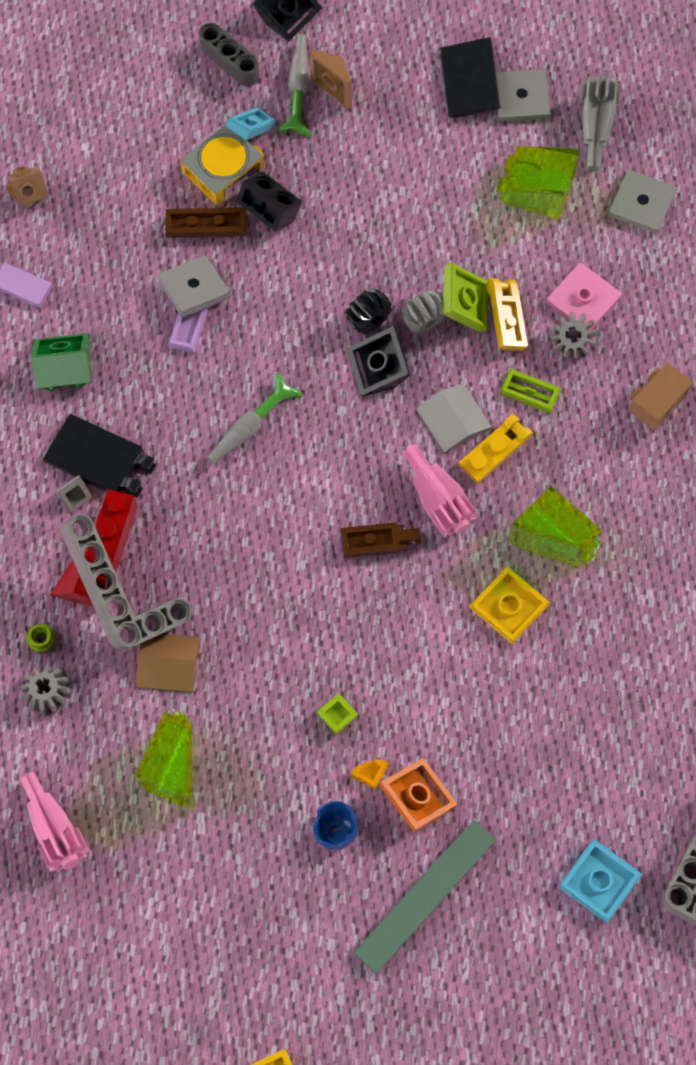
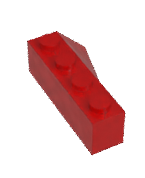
(113, 529)

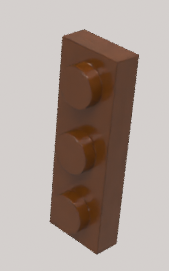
(205, 222)

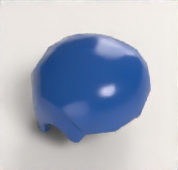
(335, 815)

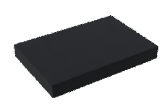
(470, 78)

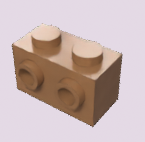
(660, 396)

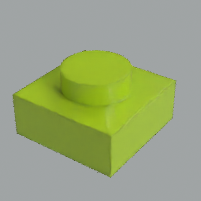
(337, 714)

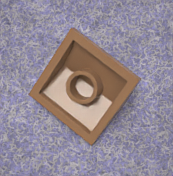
(332, 76)
(168, 663)

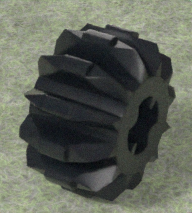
(368, 311)

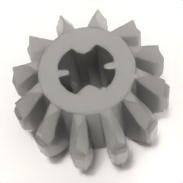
(423, 311)
(569, 343)
(42, 701)

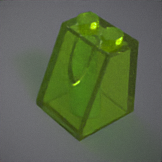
(539, 179)
(556, 530)
(170, 761)

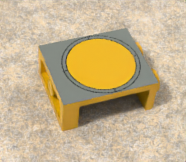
(220, 162)

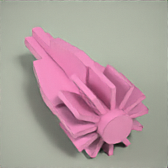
(440, 494)
(59, 840)

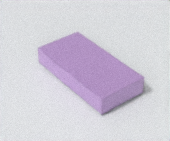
(24, 285)
(188, 331)

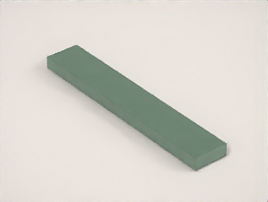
(424, 897)

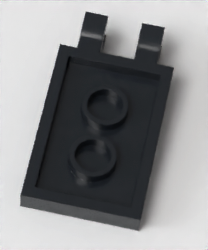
(98, 456)

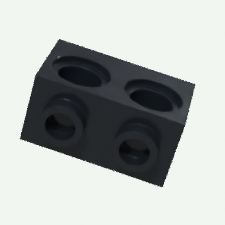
(268, 201)

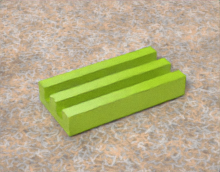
(530, 391)

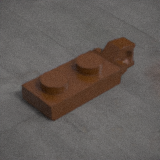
(377, 539)

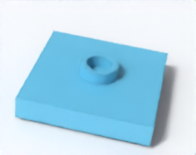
(600, 880)

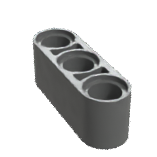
(225, 45)

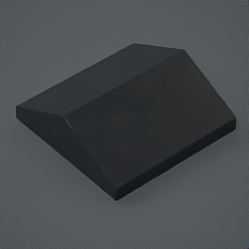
(283, 14)
(381, 360)

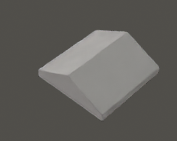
(453, 417)

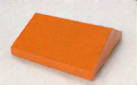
(415, 797)

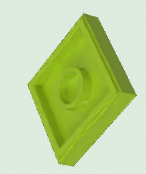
(465, 297)

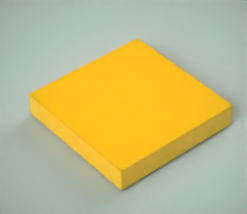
(509, 605)

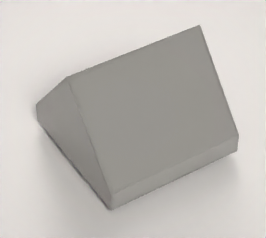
(74, 494)

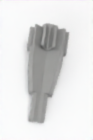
(599, 109)

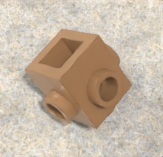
(28, 177)

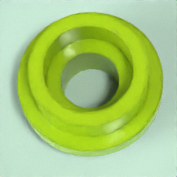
(37, 630)

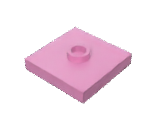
(584, 293)

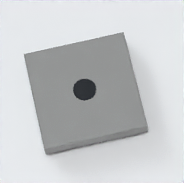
(523, 95)
(642, 201)
(193, 286)

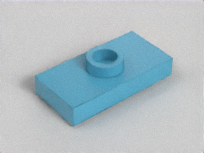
(251, 123)

